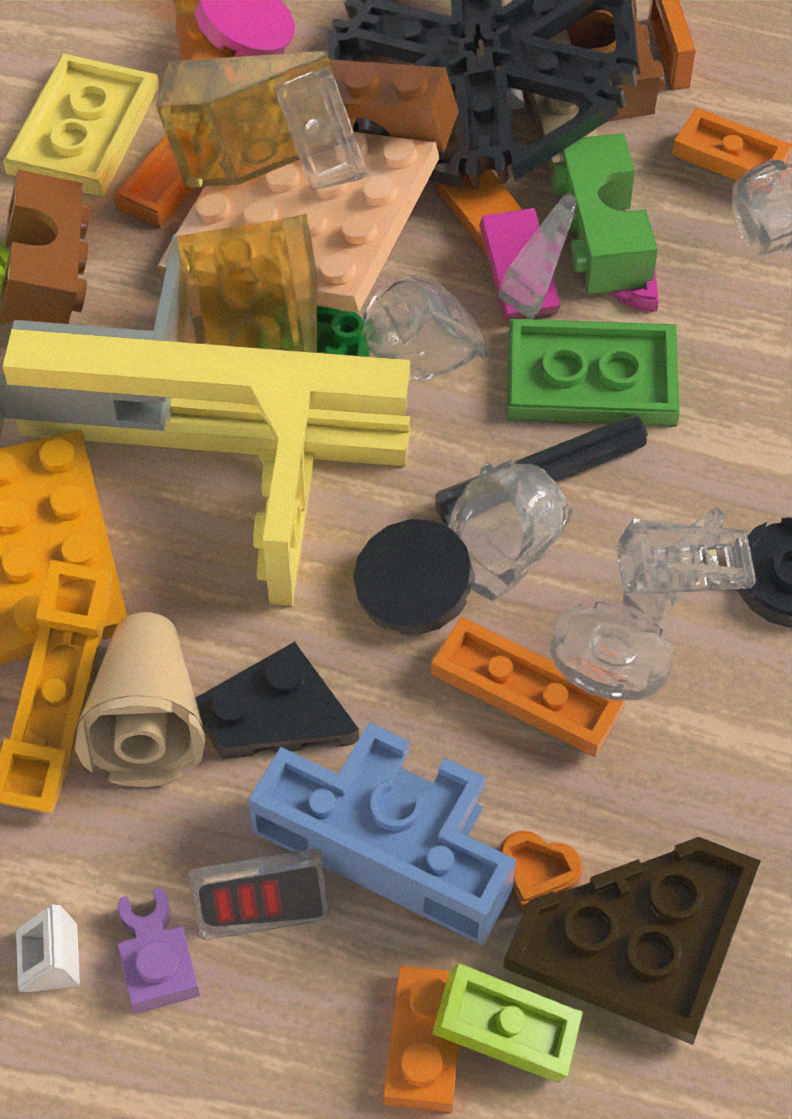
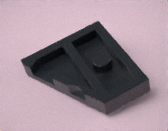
(274, 707)

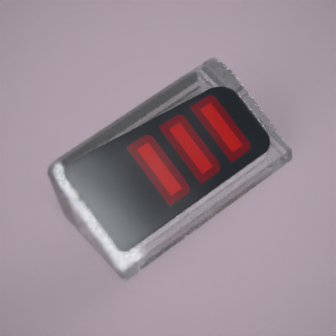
(259, 894)

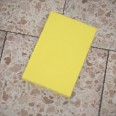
(83, 122)

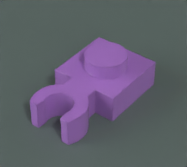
(158, 959)

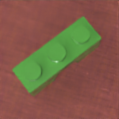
(608, 245)

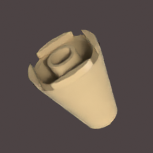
(142, 707)

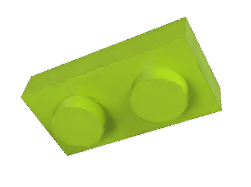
(507, 1023)

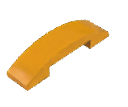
(55, 686)

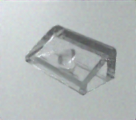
(321, 129)

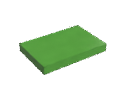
(592, 371)

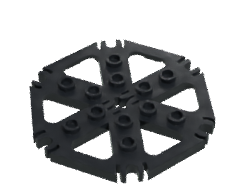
(518, 43)

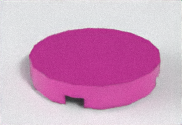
(246, 25)

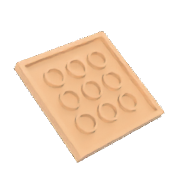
(348, 222)

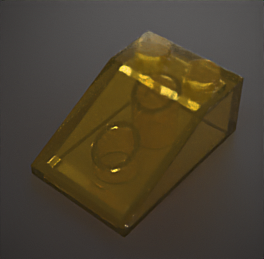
(253, 284)

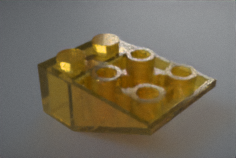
(228, 116)

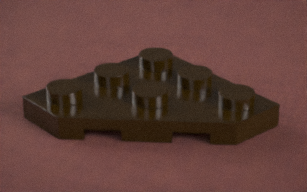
(640, 935)

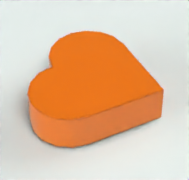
(540, 866)

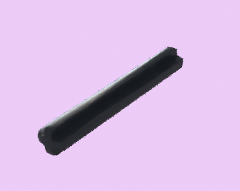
(567, 457)

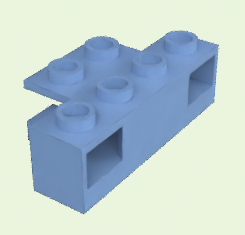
(390, 830)

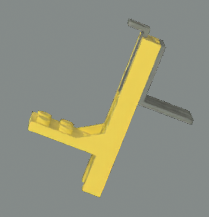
(212, 398)

